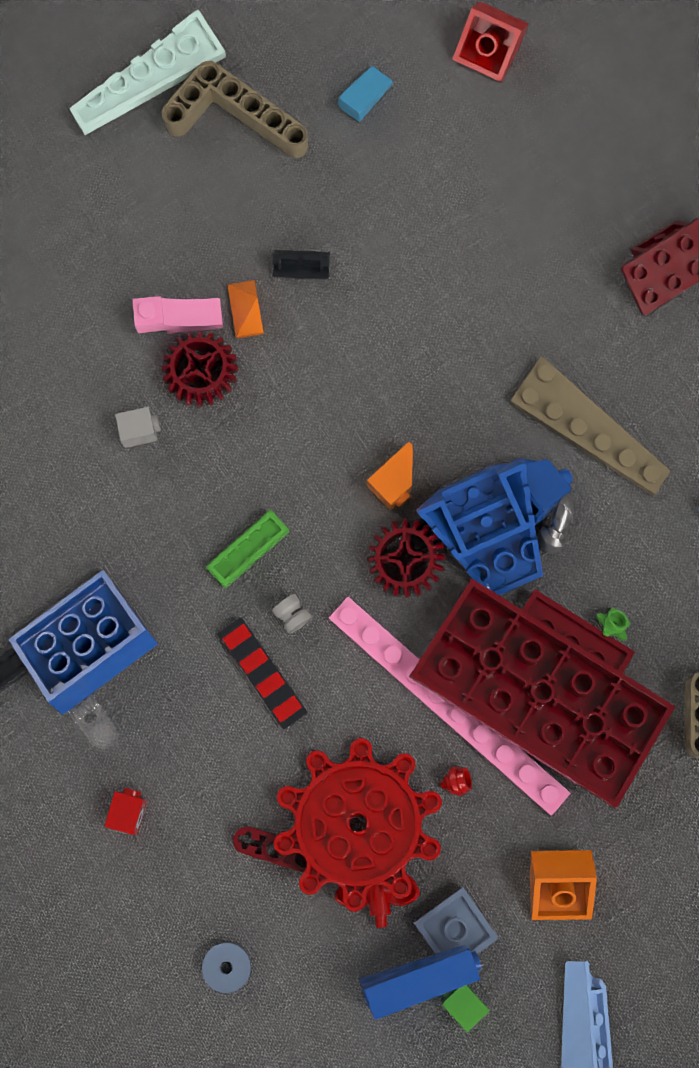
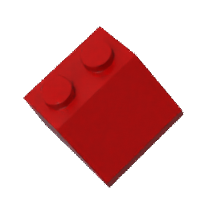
(490, 41)

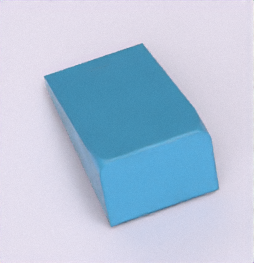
(364, 93)

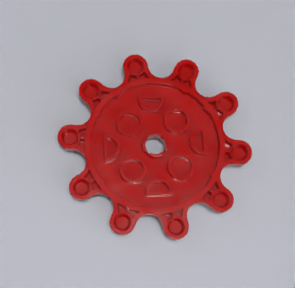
(366, 856)

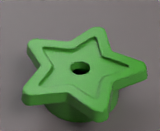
(617, 629)

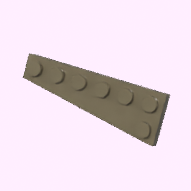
(573, 416)

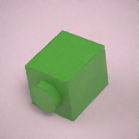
(464, 1006)

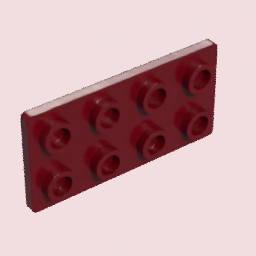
(663, 265)

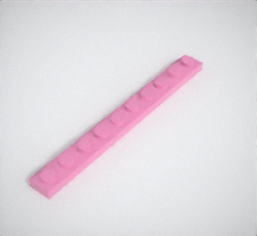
(497, 750)

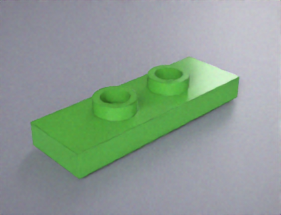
(247, 549)

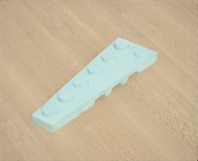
(151, 74)

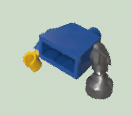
(550, 493)

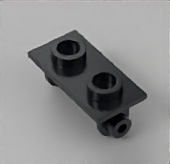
(301, 264)

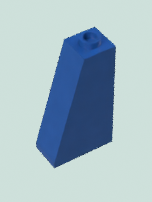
(419, 980)

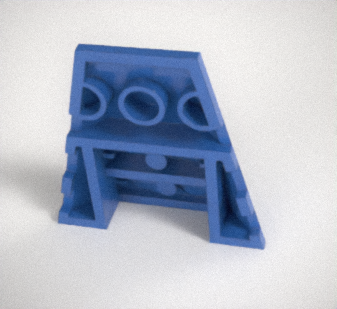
(489, 526)

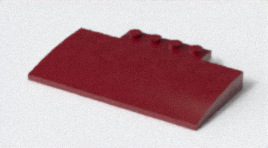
(546, 687)

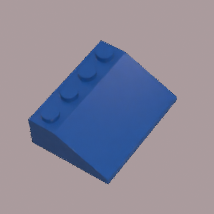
(82, 642)

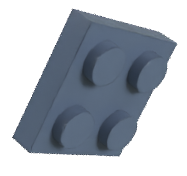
(455, 924)

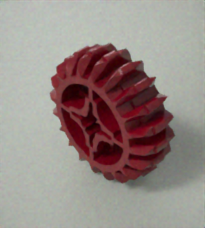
(207, 361)
(406, 571)

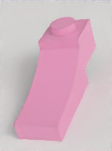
(176, 315)

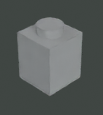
(137, 427)

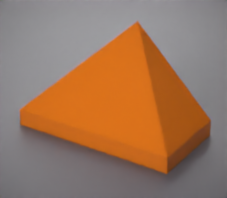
(245, 309)

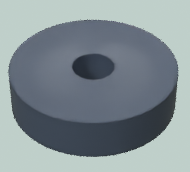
(216, 977)

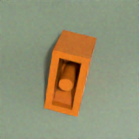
(394, 479)

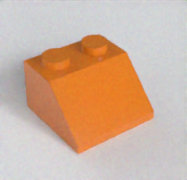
(562, 885)

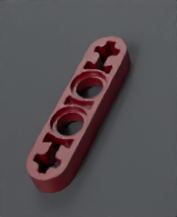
(285, 860)

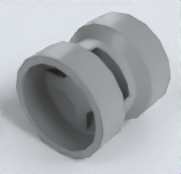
(292, 613)

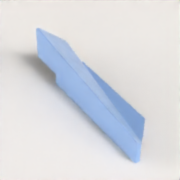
(585, 1019)

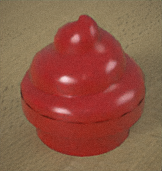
(457, 781)

